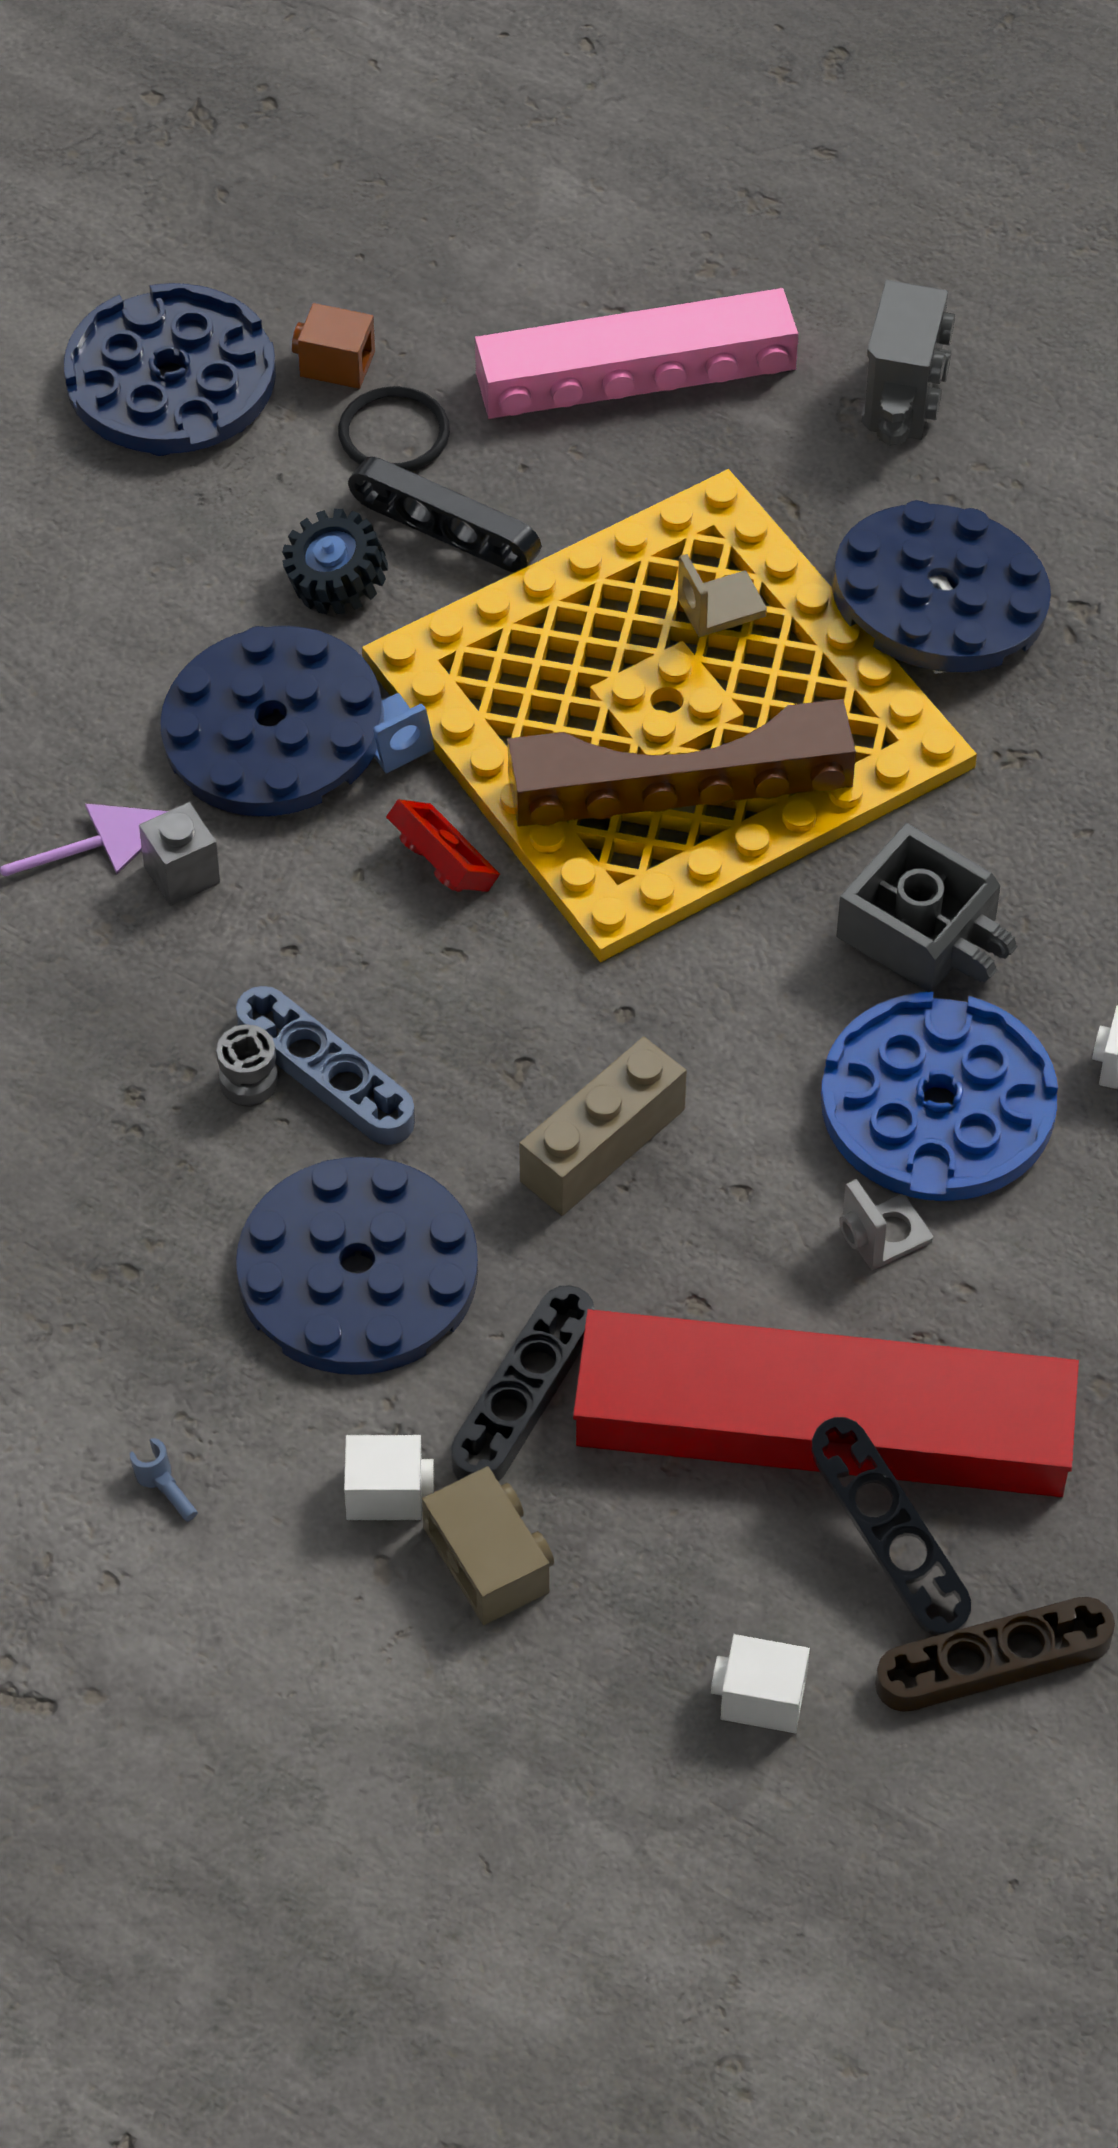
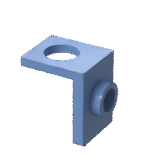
(402, 734)

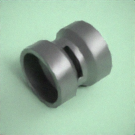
(247, 1064)

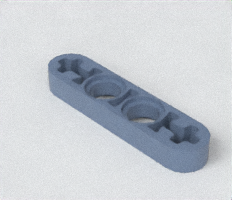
(331, 1059)

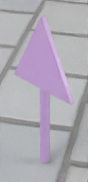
(116, 832)

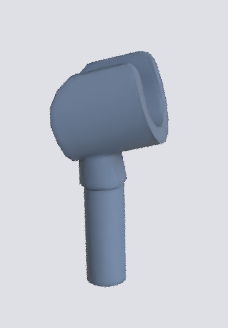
(159, 1475)

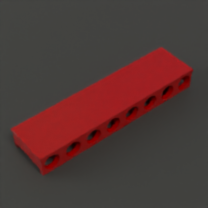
(766, 1390)

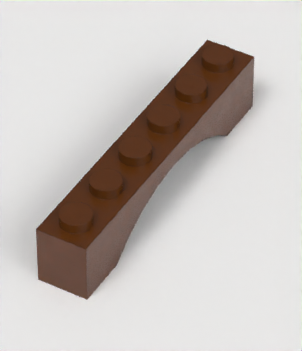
(569, 779)

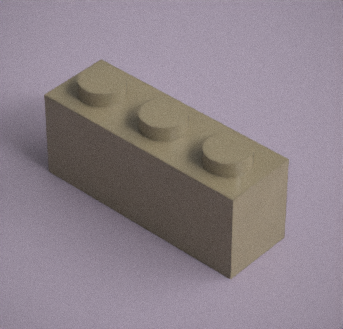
(602, 1125)

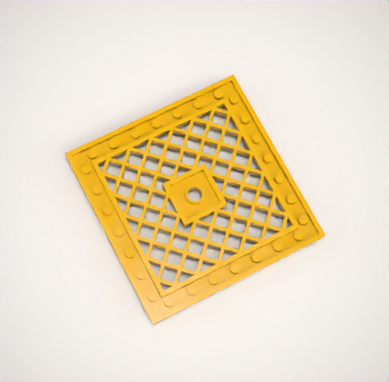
(716, 518)

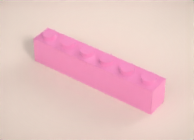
(636, 353)

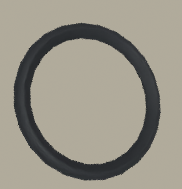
(395, 391)

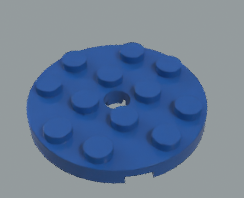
(932, 1149)

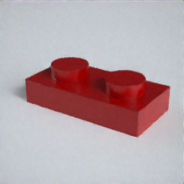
(435, 838)

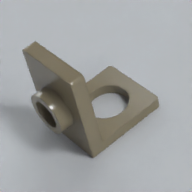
(719, 602)

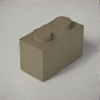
(487, 1544)

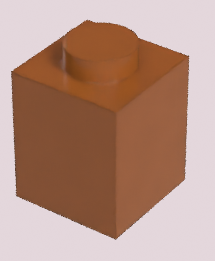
(335, 345)

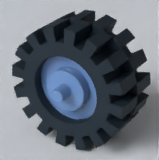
(335, 561)

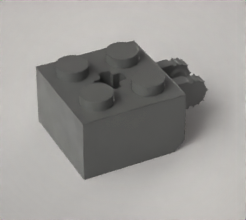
(907, 361)
(924, 911)

